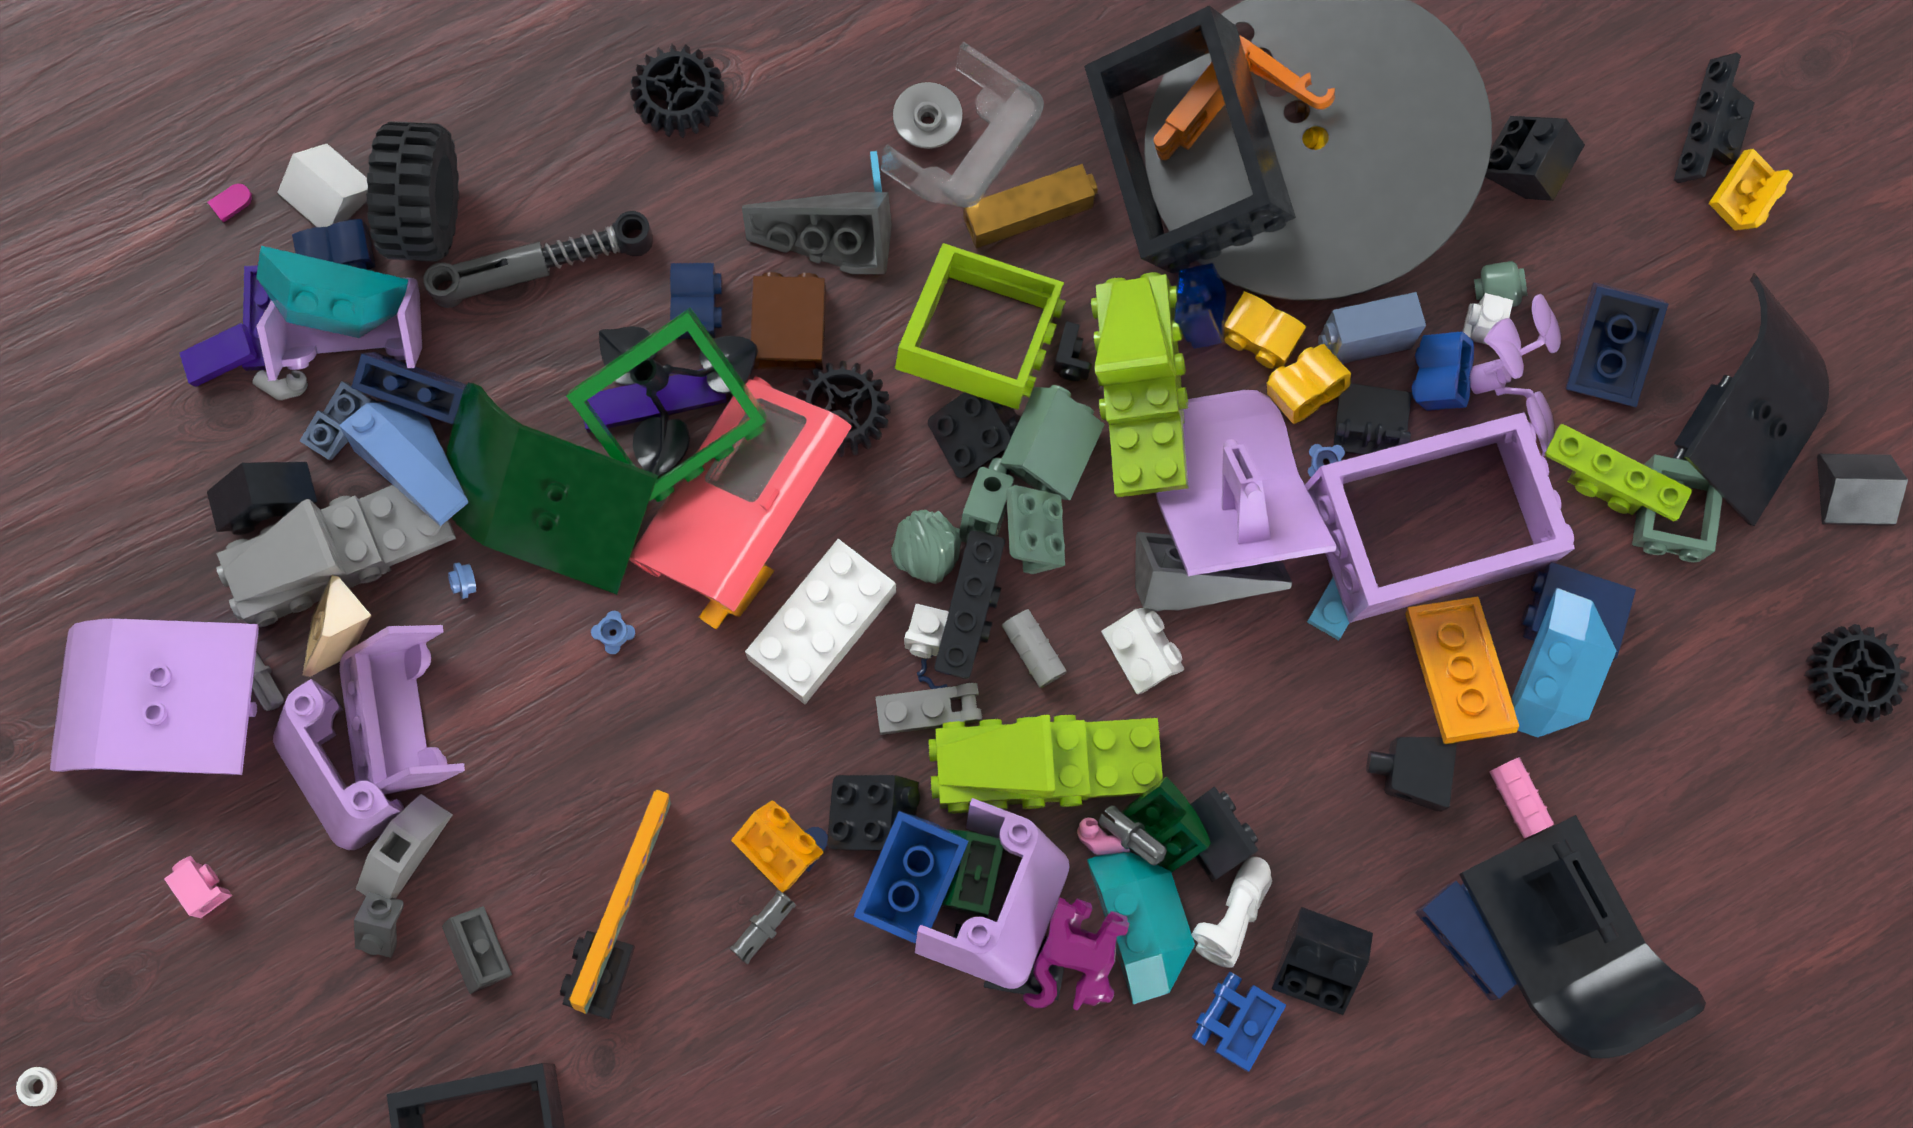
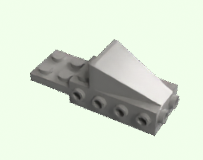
(349, 539)

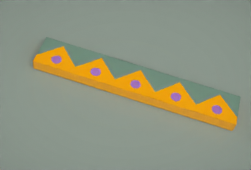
(620, 902)

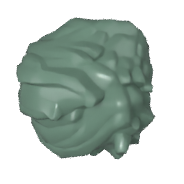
(926, 546)

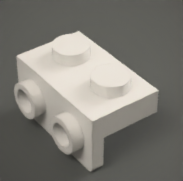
(1143, 649)

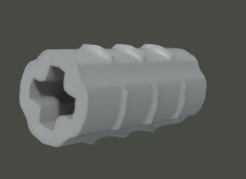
(1034, 648)

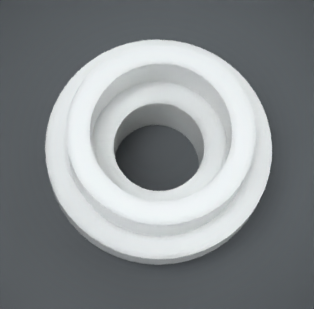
(25, 1086)

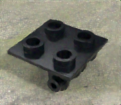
(1372, 419)

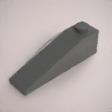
(836, 229)
(1165, 583)

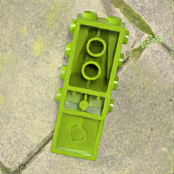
(1141, 383)
(1043, 761)

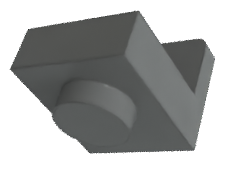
(376, 925)

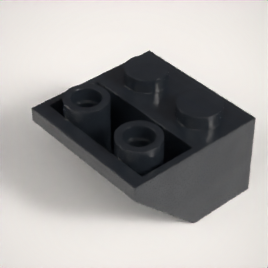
(1534, 156)
(1229, 839)
(1323, 961)

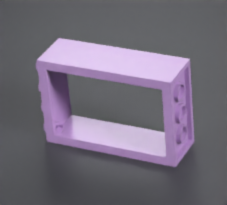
(1531, 485)

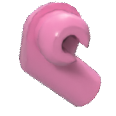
(1097, 840)

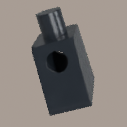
(1417, 770)

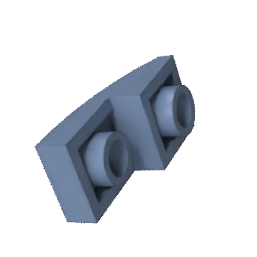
(324, 431)

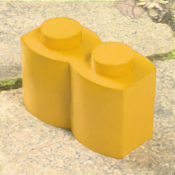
(1262, 330)
(1308, 383)

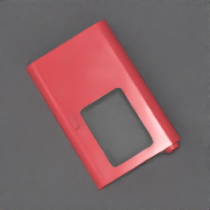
(733, 514)

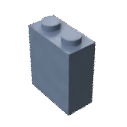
(1374, 328)

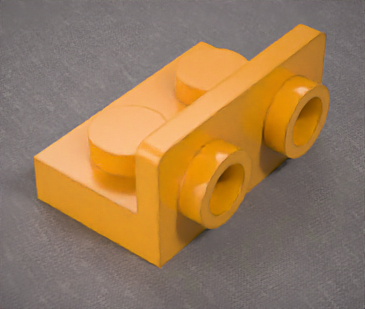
(777, 845)

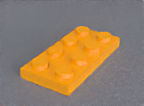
(1461, 670)

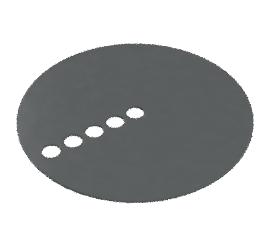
(1398, 158)

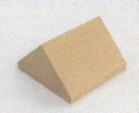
(334, 627)

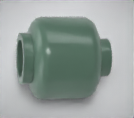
(1502, 280)

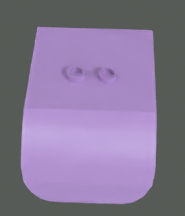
(1242, 490)
(155, 696)

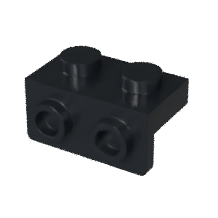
(611, 980)

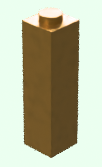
(1030, 205)

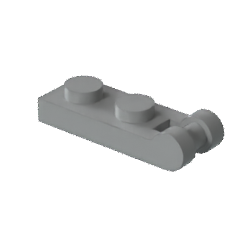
(927, 708)

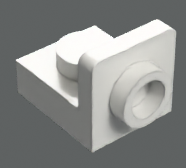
(925, 631)

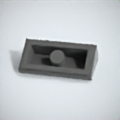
(476, 949)

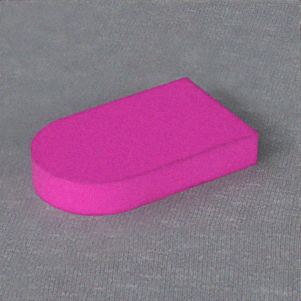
(231, 201)

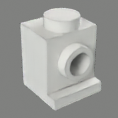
(1485, 315)

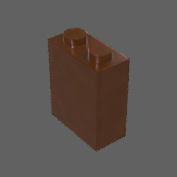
(788, 321)

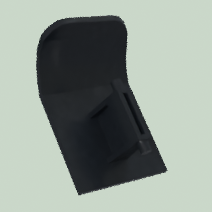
(1761, 418)
(1577, 945)

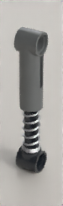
(533, 261)

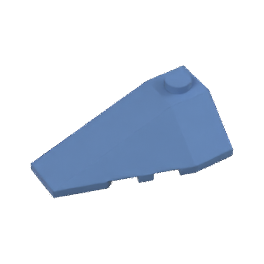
(408, 455)

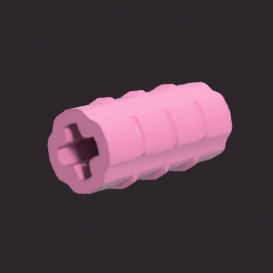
(1521, 797)

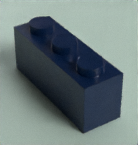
(408, 387)
(1465, 936)

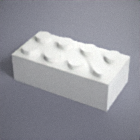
(821, 621)

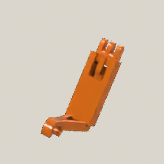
(1206, 100)

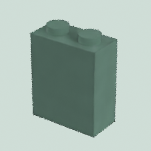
(1052, 441)

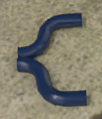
(927, 679)

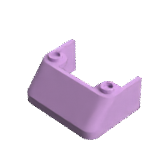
(297, 345)
(386, 710)
(1006, 948)

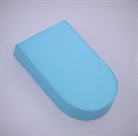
(875, 171)

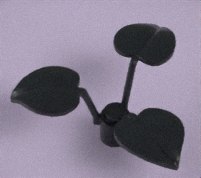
(664, 442)

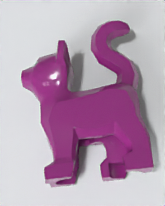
(1079, 950)

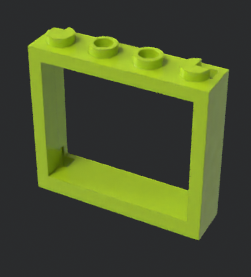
(995, 277)

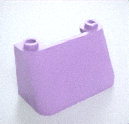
(350, 813)

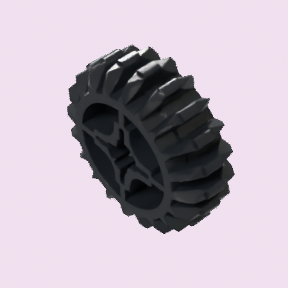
(701, 99)
(854, 399)
(1859, 647)

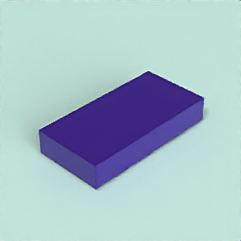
(218, 355)

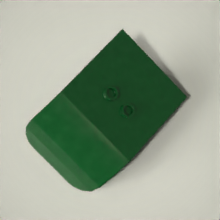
(545, 495)

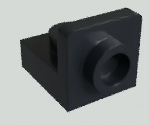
(1070, 346)

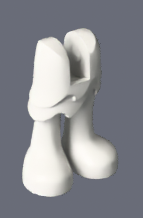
(1223, 941)

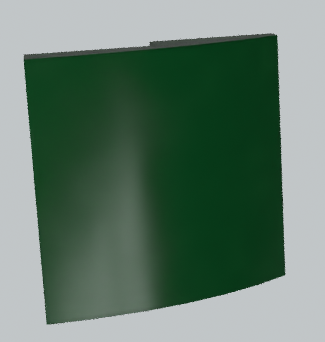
(1171, 822)

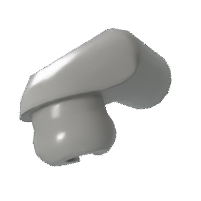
(282, 389)

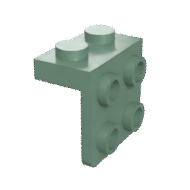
(1035, 528)

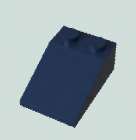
(1615, 344)

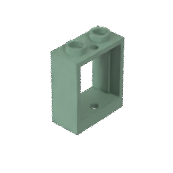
(1660, 542)

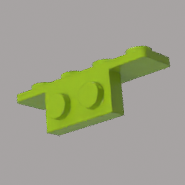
(1615, 477)

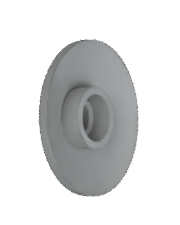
(931, 101)

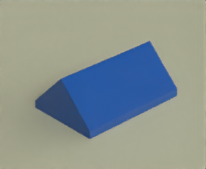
(911, 876)

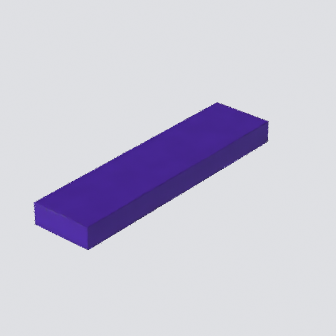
(632, 405)

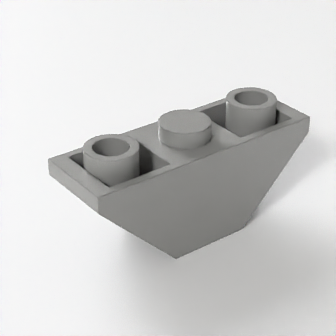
(402, 848)

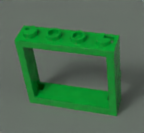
(637, 354)

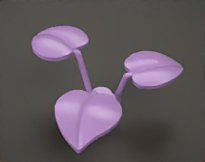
(1507, 344)

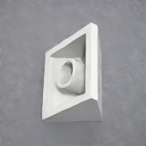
(323, 186)

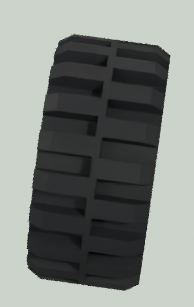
(412, 191)

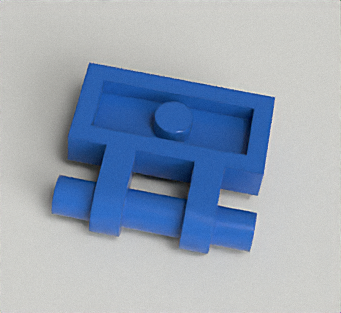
(1249, 1027)

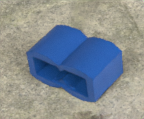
(1443, 371)

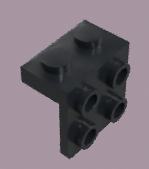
(972, 431)
(866, 809)

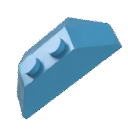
(1563, 667)

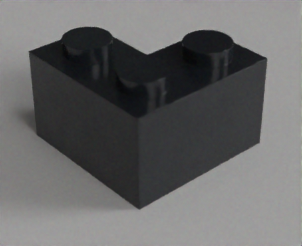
(257, 493)

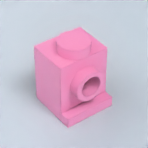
(196, 887)

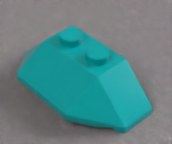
(328, 293)
(1158, 927)

